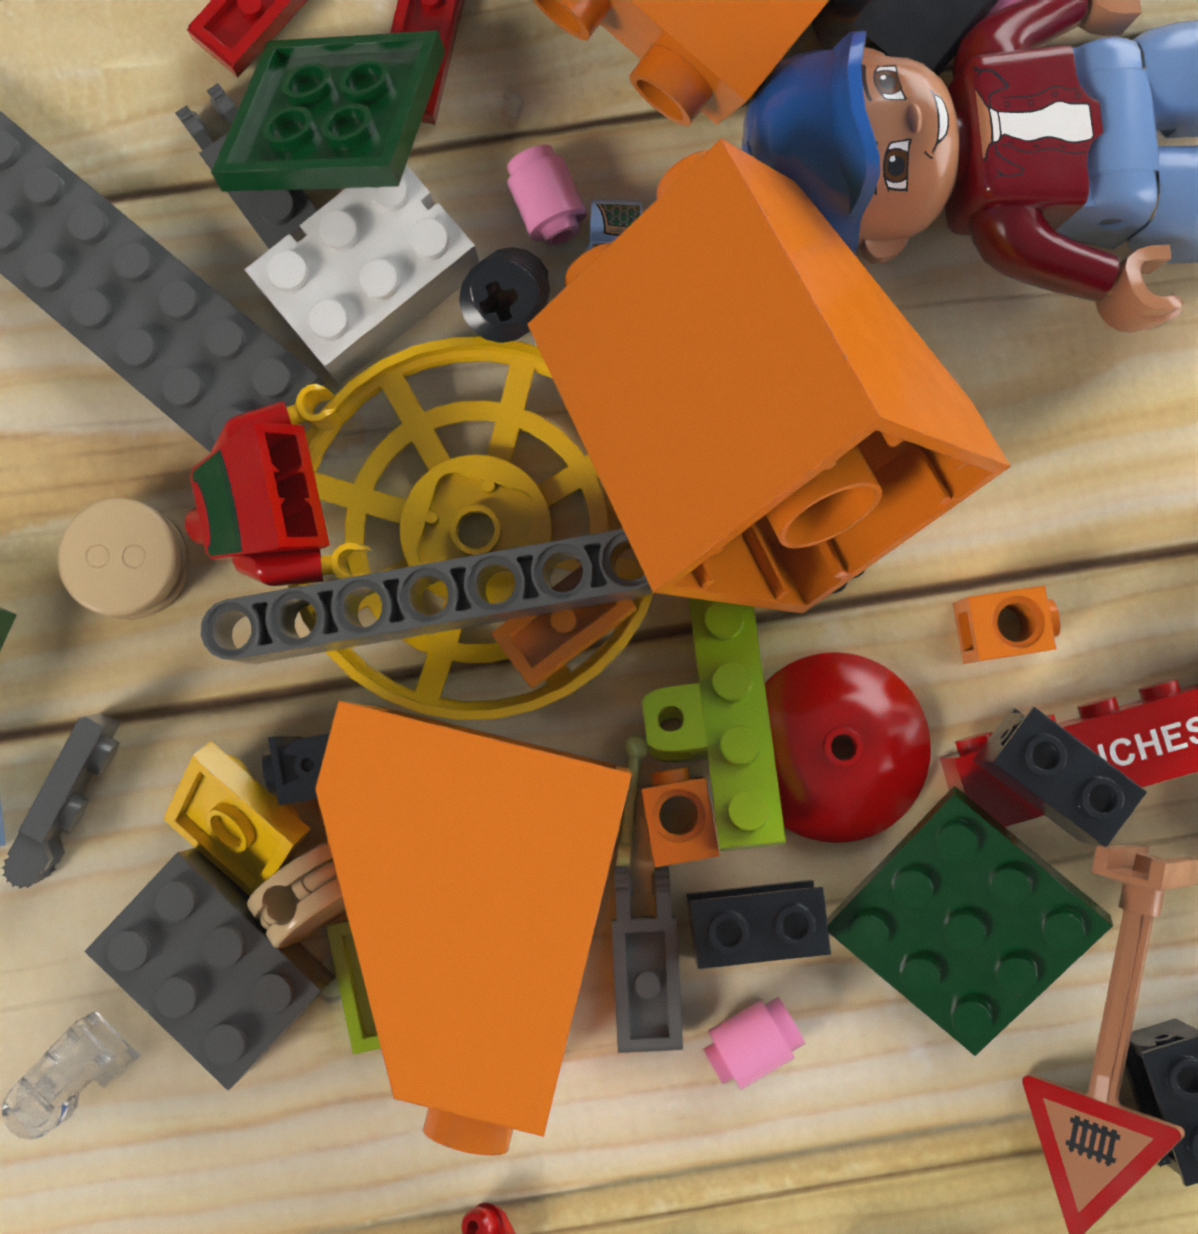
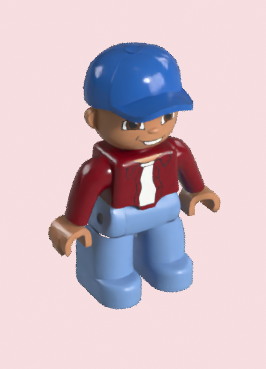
(1016, 149)

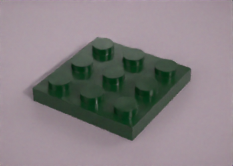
(330, 113)
(967, 921)

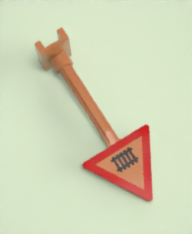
(1089, 1138)

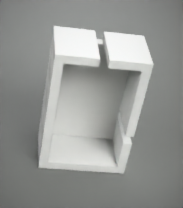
(365, 271)

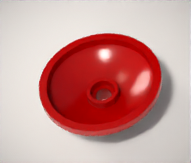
(889, 736)

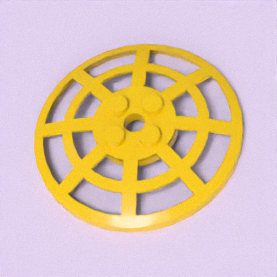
(447, 497)

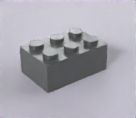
(207, 967)

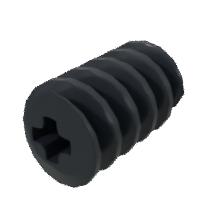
(501, 318)

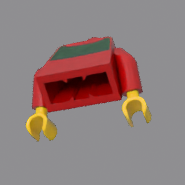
(262, 496)

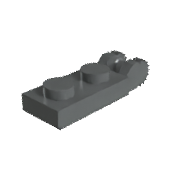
(268, 211)
(60, 800)
(646, 969)

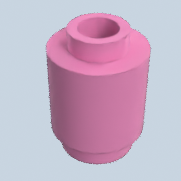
(545, 195)
(753, 1043)

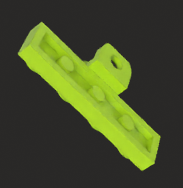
(726, 723)

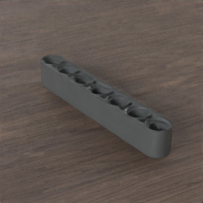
(401, 592)

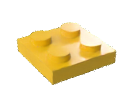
(234, 819)

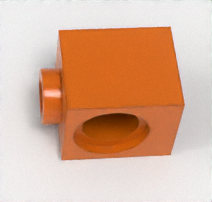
(979, 631)
(695, 842)

